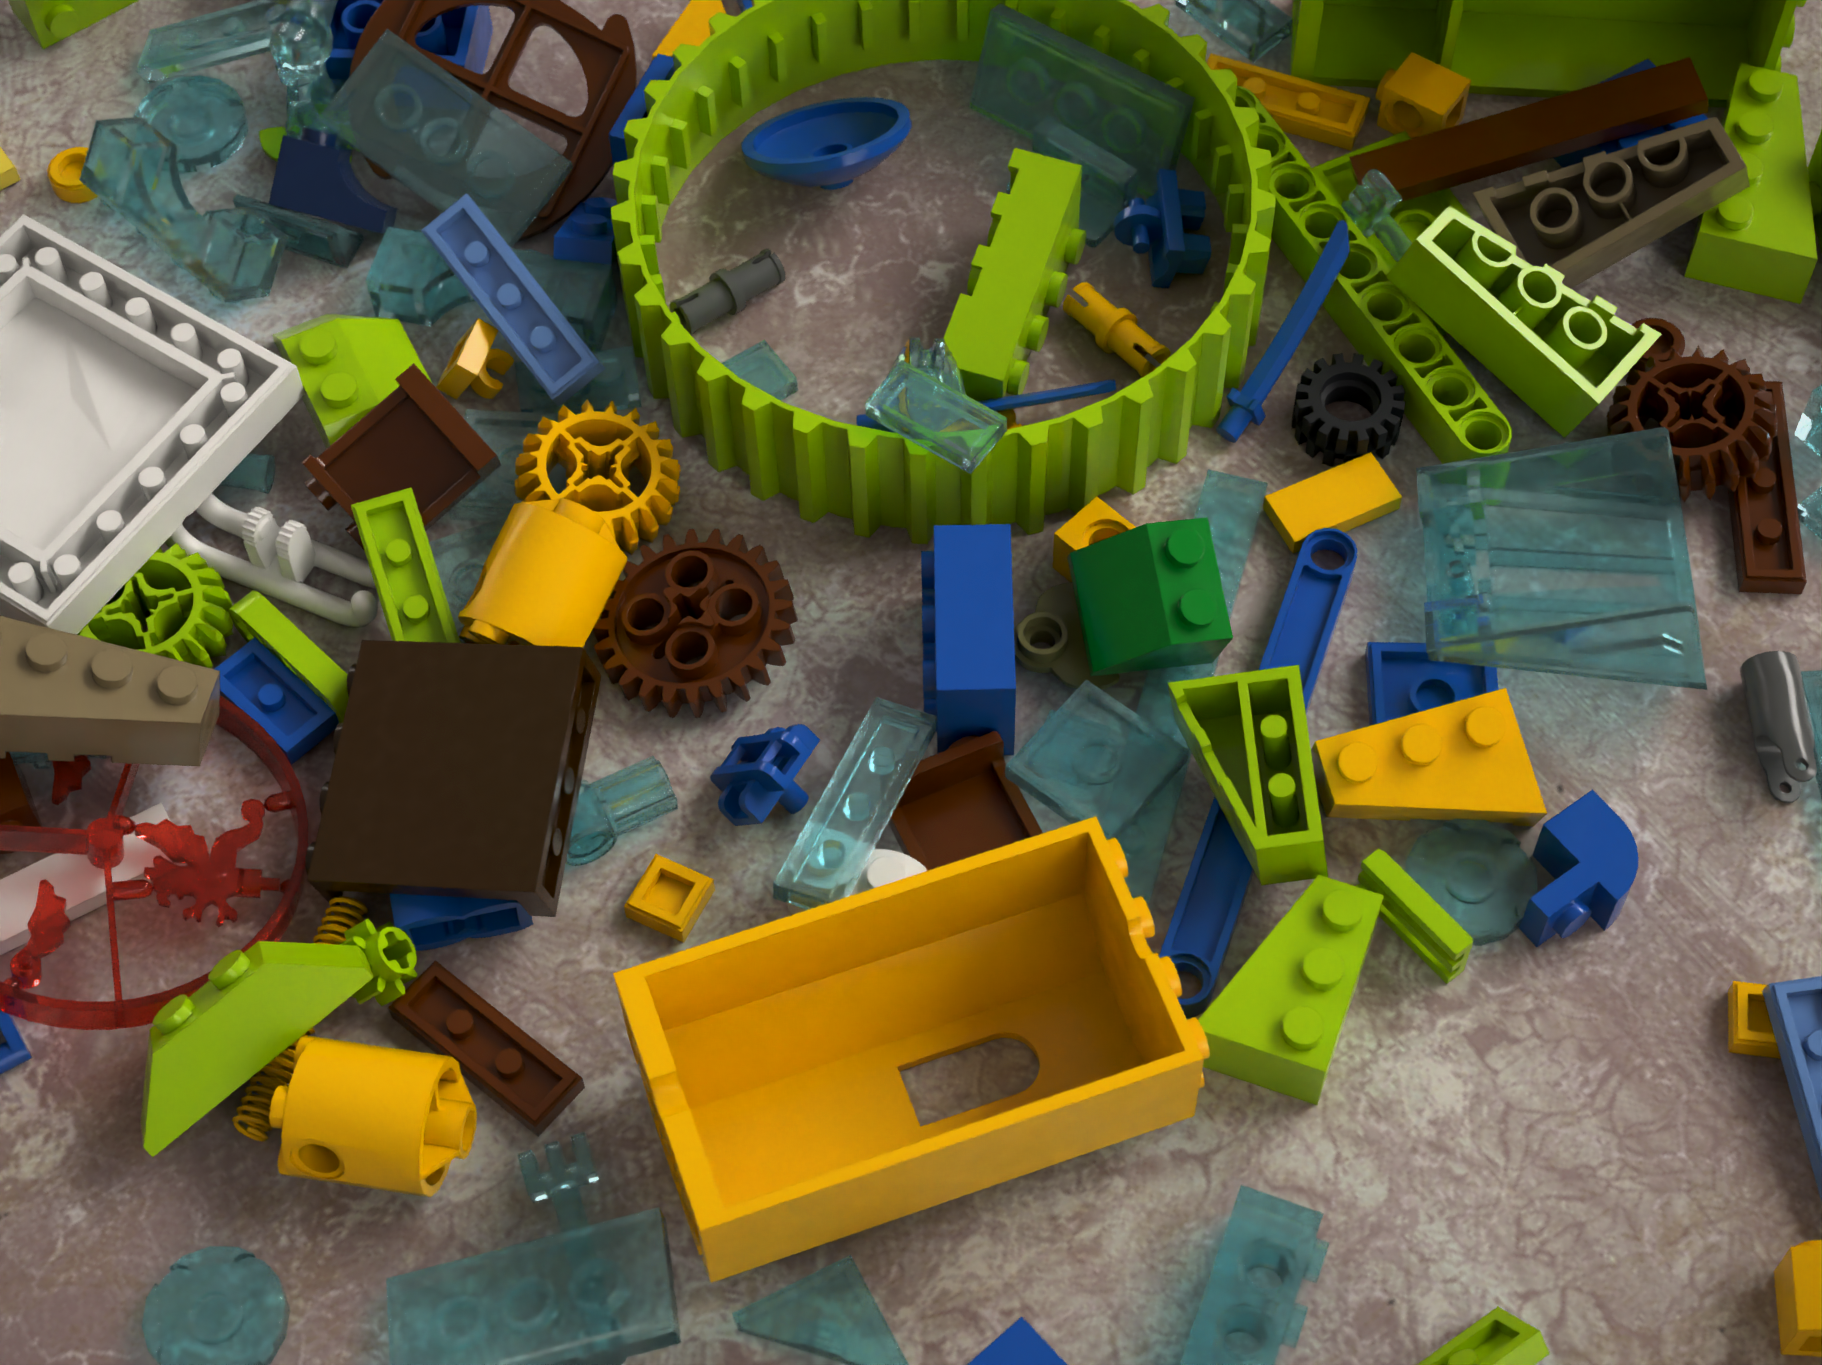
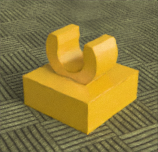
(470, 360)

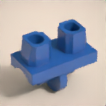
(1158, 229)

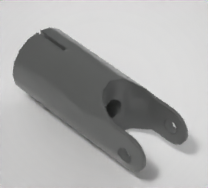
(1780, 721)

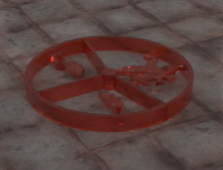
(204, 879)

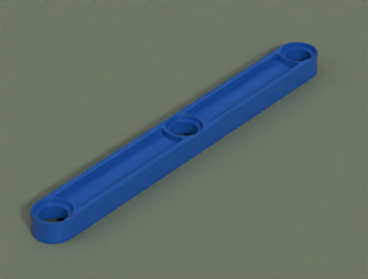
(1220, 869)

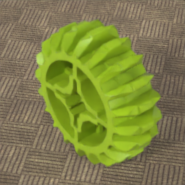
(184, 606)

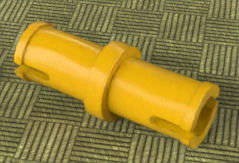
(1115, 329)

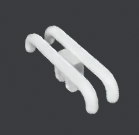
(282, 562)

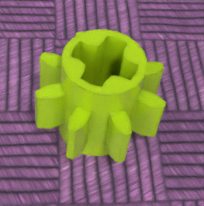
(389, 957)

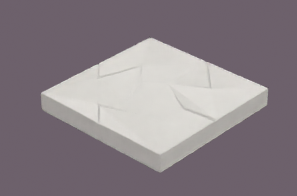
(110, 422)

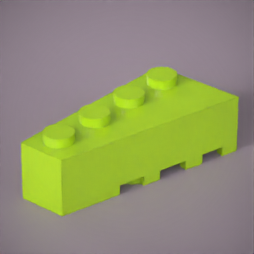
(1520, 319)

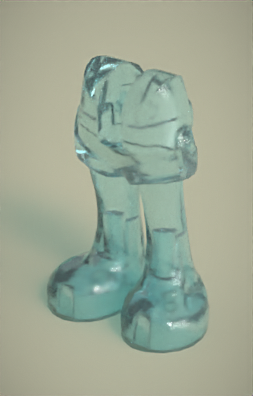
(300, 51)

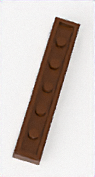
(1538, 130)

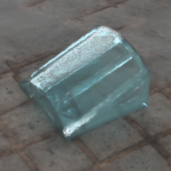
(1563, 562)

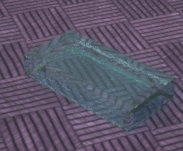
(936, 416)

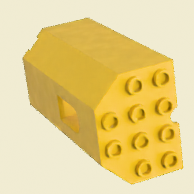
(788, 1043)

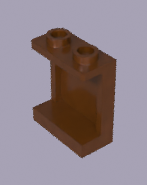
(402, 444)
(961, 804)

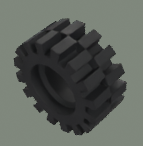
(1354, 384)

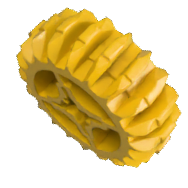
(597, 457)

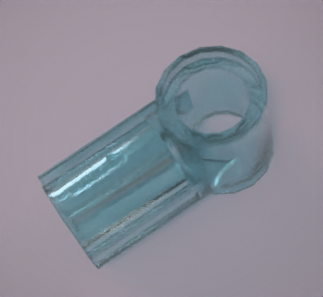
(618, 806)

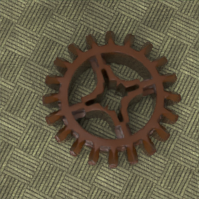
(1690, 401)

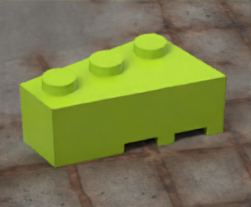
(1259, 764)
(1293, 994)

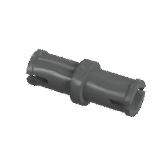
(728, 290)

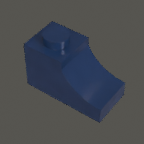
(319, 181)

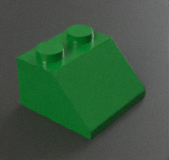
(1151, 598)

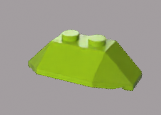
(346, 366)
(237, 1026)

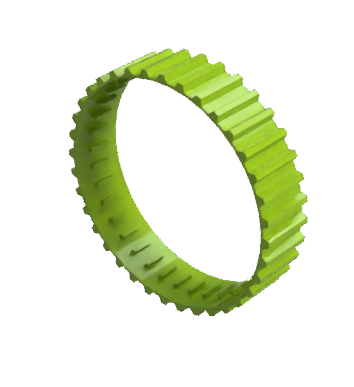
(879, 473)

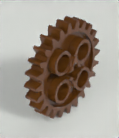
(695, 623)

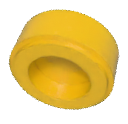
(65, 174)

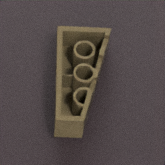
(1615, 201)
(101, 699)

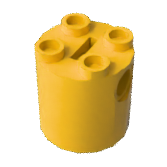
(544, 577)
(372, 1116)

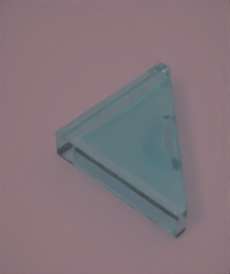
(825, 1316)

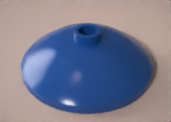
(827, 141)

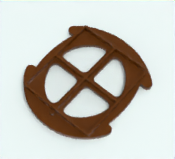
(604, 55)

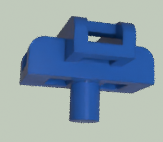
(764, 774)

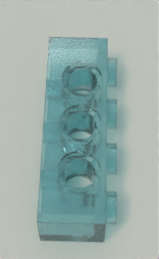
(1265, 1235)

